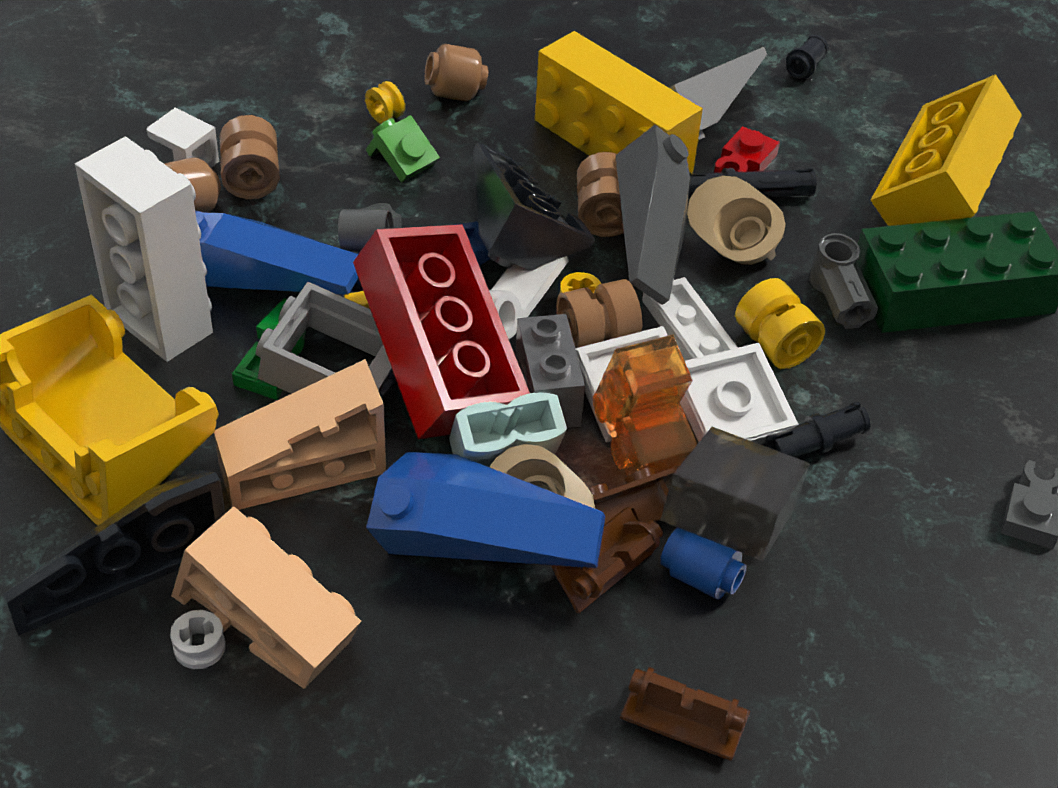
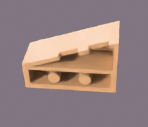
(305, 440)
(266, 597)

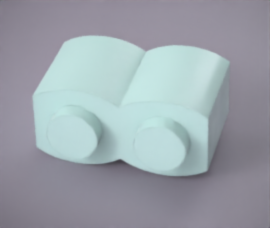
(491, 427)

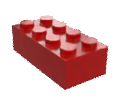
(437, 324)

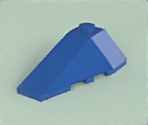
(266, 257)
(477, 513)

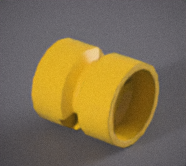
(779, 323)

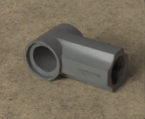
(358, 225)
(841, 281)

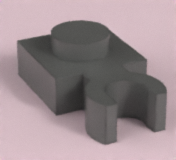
(1033, 509)

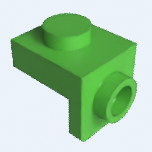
(403, 147)

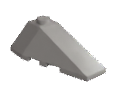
(719, 86)

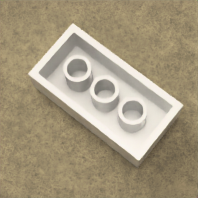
(146, 246)

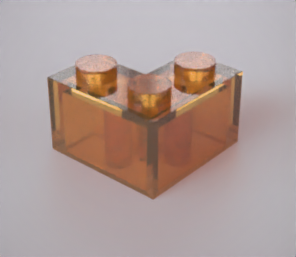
(643, 407)

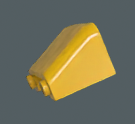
(92, 411)

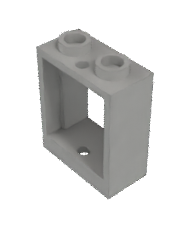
(332, 316)

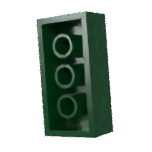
(959, 271)

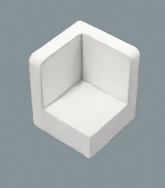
(186, 136)

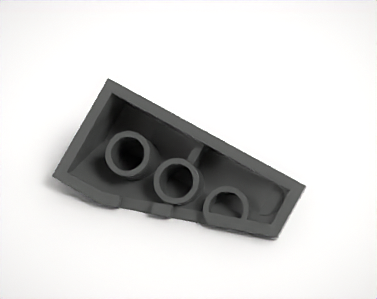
(654, 209)

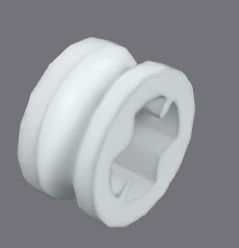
(201, 655)

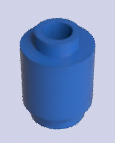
(703, 563)

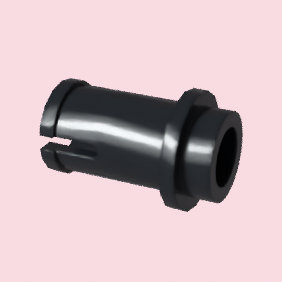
(803, 61)

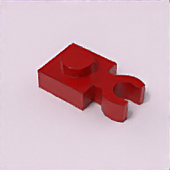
(747, 152)

